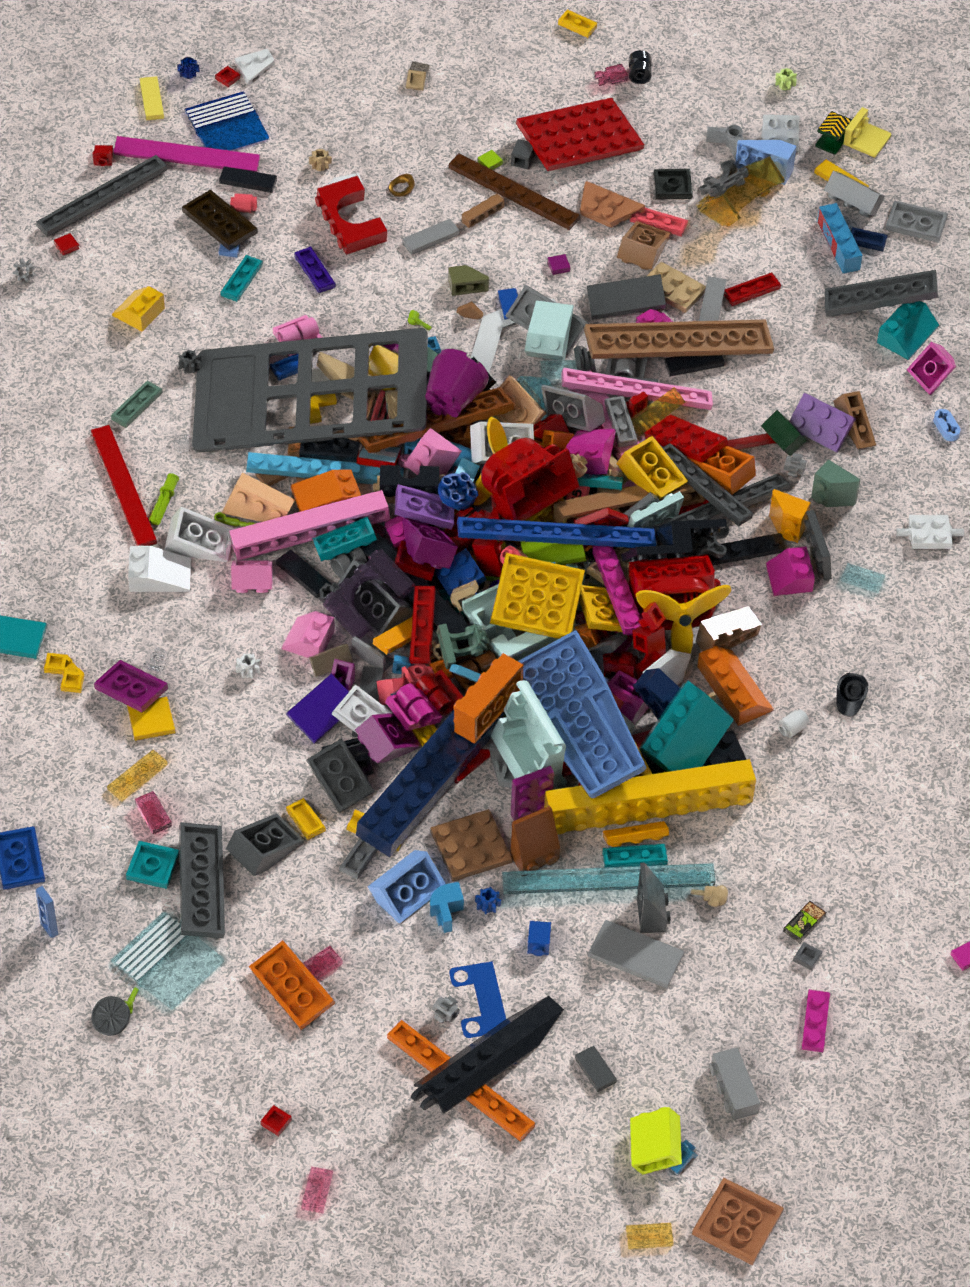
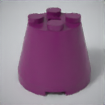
(454, 382)

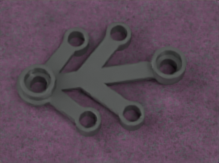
(717, 187)

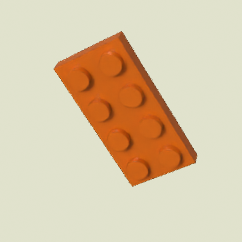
(292, 985)

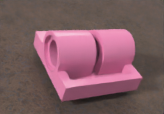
(297, 329)

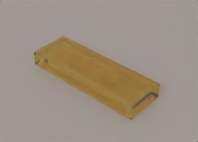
(657, 411)
(137, 775)

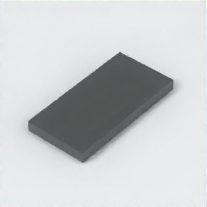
(626, 296)

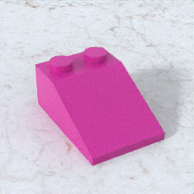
(594, 447)

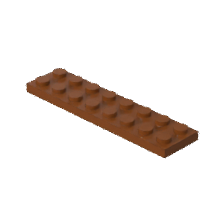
(481, 408)

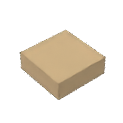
(416, 80)

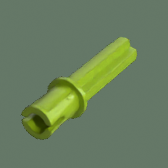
(166, 493)

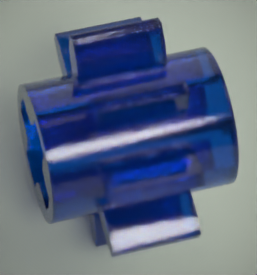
(188, 67)

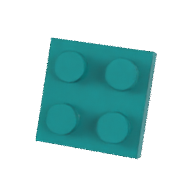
(152, 864)

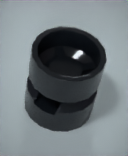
(640, 67)

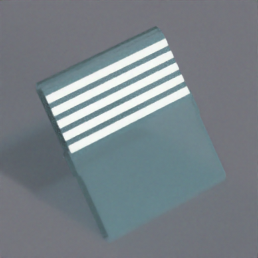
(166, 961)

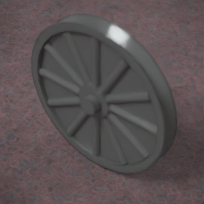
(110, 1015)

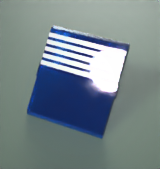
(227, 122)

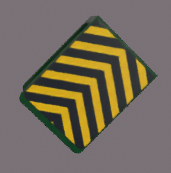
(832, 132)

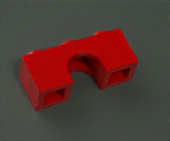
(650, 643)

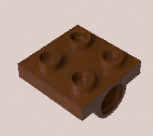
(475, 663)

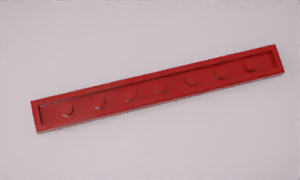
(123, 486)

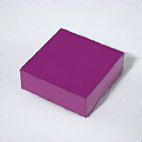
(558, 264)

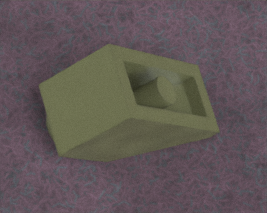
(466, 280)

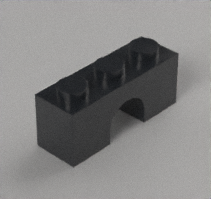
(425, 481)

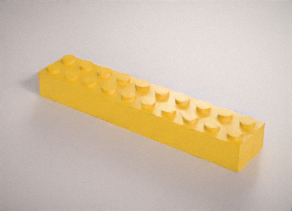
(654, 796)

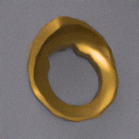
(404, 178)

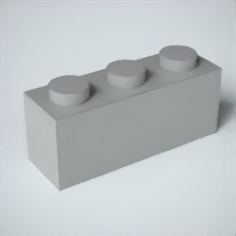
(853, 194)
(734, 1083)

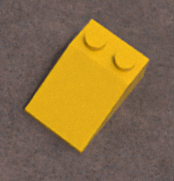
(651, 468)

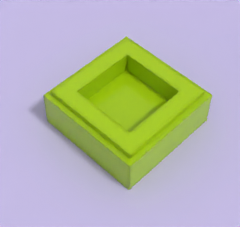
(490, 160)

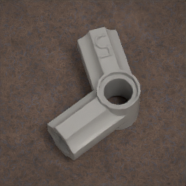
(726, 136)

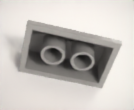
(576, 408)

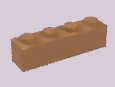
(482, 210)

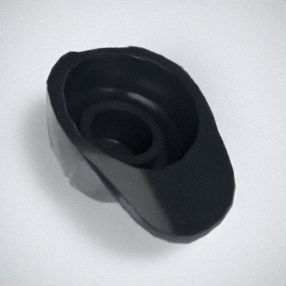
(851, 693)

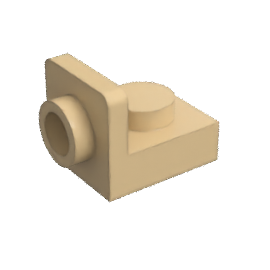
(464, 591)

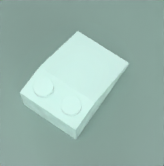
(549, 330)

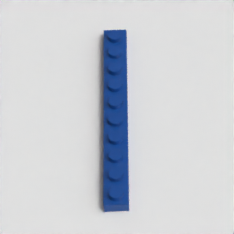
(555, 532)

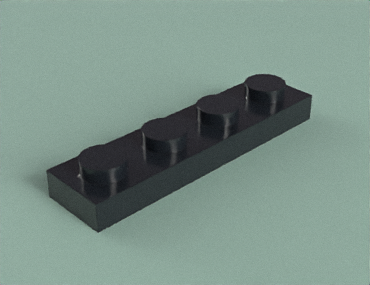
(750, 549)

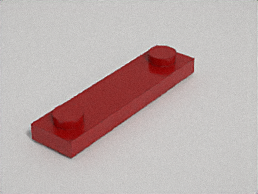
(422, 625)

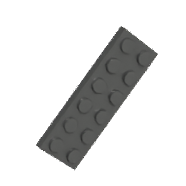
(881, 293)
(201, 880)

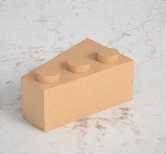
(257, 501)

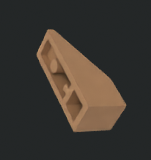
(861, 431)

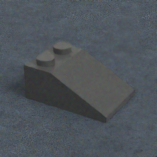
(263, 843)
(651, 902)

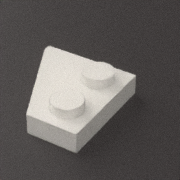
(254, 64)

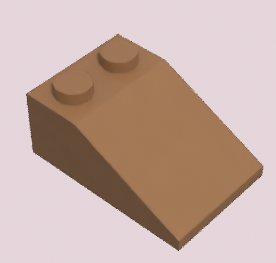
(643, 245)

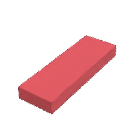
(661, 220)

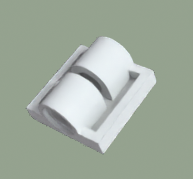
(781, 128)

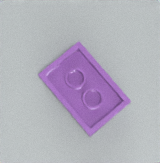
(821, 422)
(423, 507)

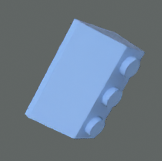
(407, 885)

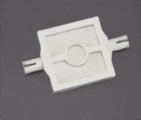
(930, 532)

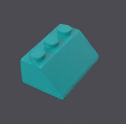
(907, 329)

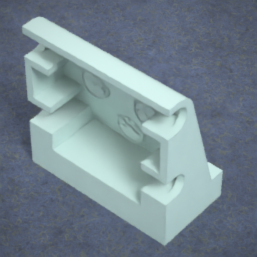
(501, 639)
(529, 737)

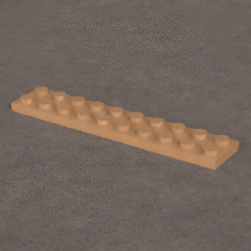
(678, 339)

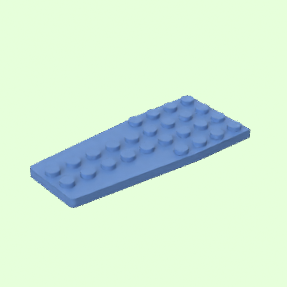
(584, 714)

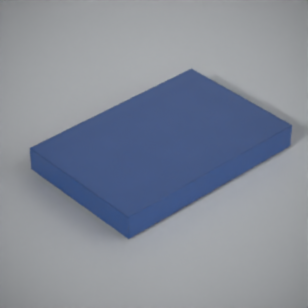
(20, 858)

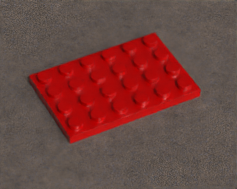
(580, 134)

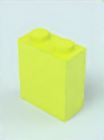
(655, 1140)

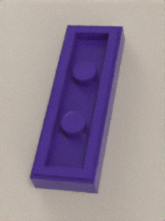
(314, 269)

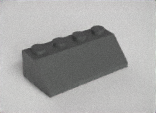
(378, 602)

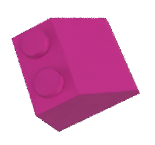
(791, 572)

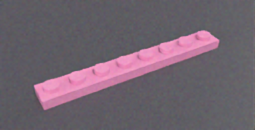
(629, 387)

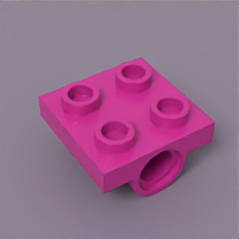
(413, 708)

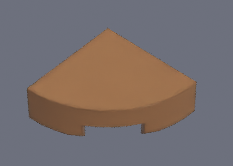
(470, 310)

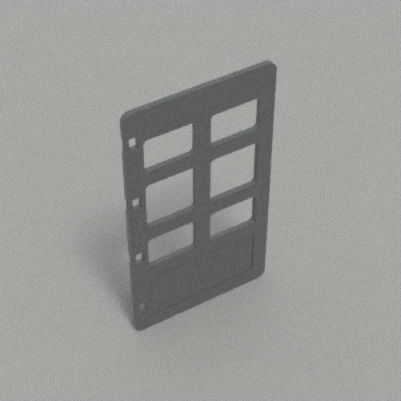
(235, 391)

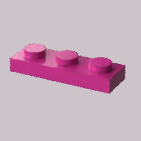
(815, 1021)

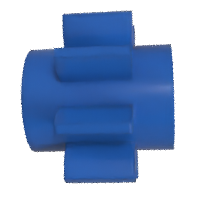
(488, 900)

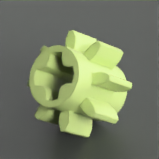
(786, 79)

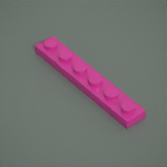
(617, 588)

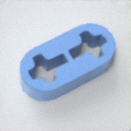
(950, 424)

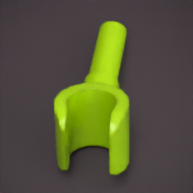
(413, 319)
(131, 999)

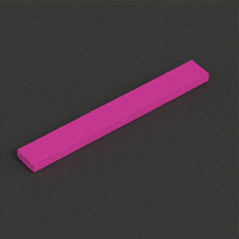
(185, 154)

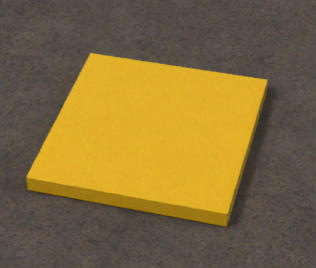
(537, 596)

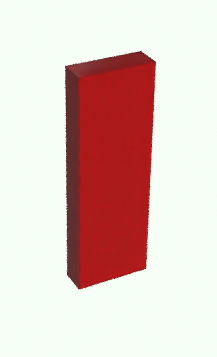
(752, 289)

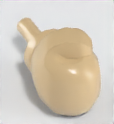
(714, 895)

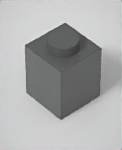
(522, 154)

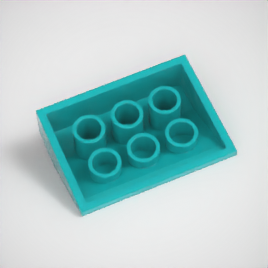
(686, 730)

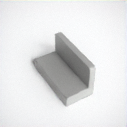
(370, 653)

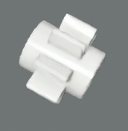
(248, 666)

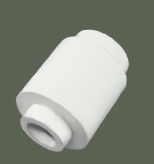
(793, 723)

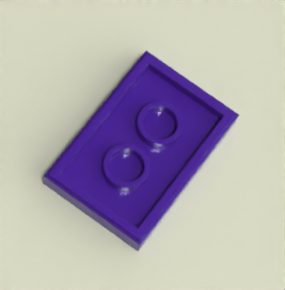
(315, 710)

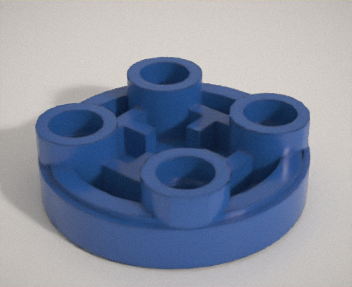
(457, 491)

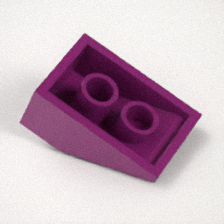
(428, 544)
(386, 738)

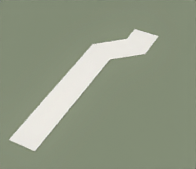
(488, 337)

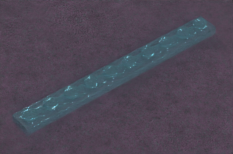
(604, 878)

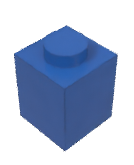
(539, 938)

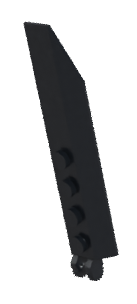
(487, 1056)

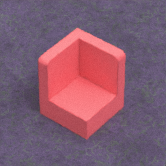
(388, 686)

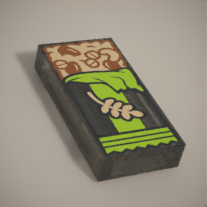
(804, 922)

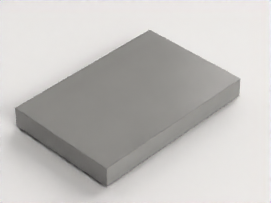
(916, 221)

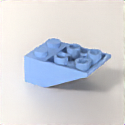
(780, 152)

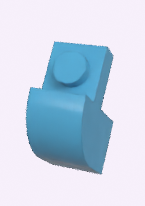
(444, 901)

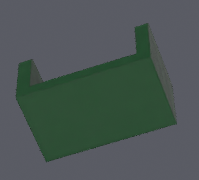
(783, 433)

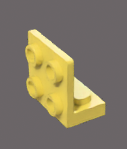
(864, 136)

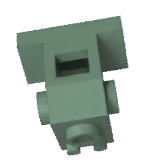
(476, 639)

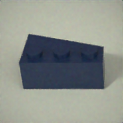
(656, 690)

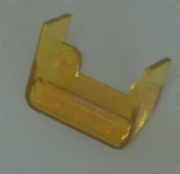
(725, 208)

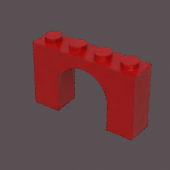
(350, 236)

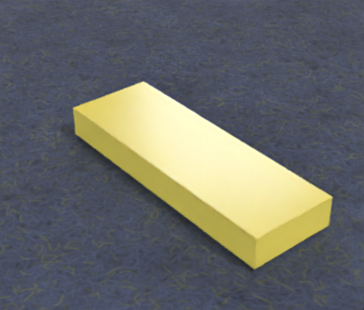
(151, 98)

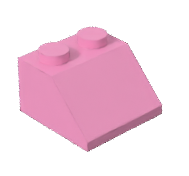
(433, 451)
(252, 575)
(310, 634)

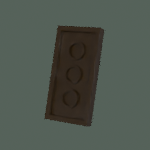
(219, 219)

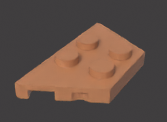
(607, 206)

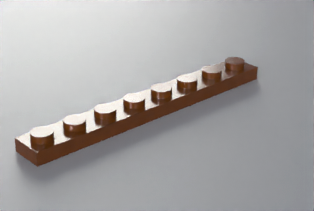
(514, 191)

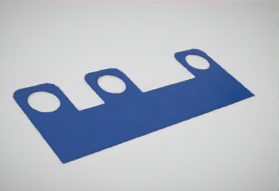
(487, 994)

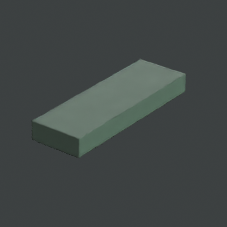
(136, 404)

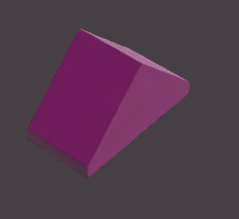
(344, 673)

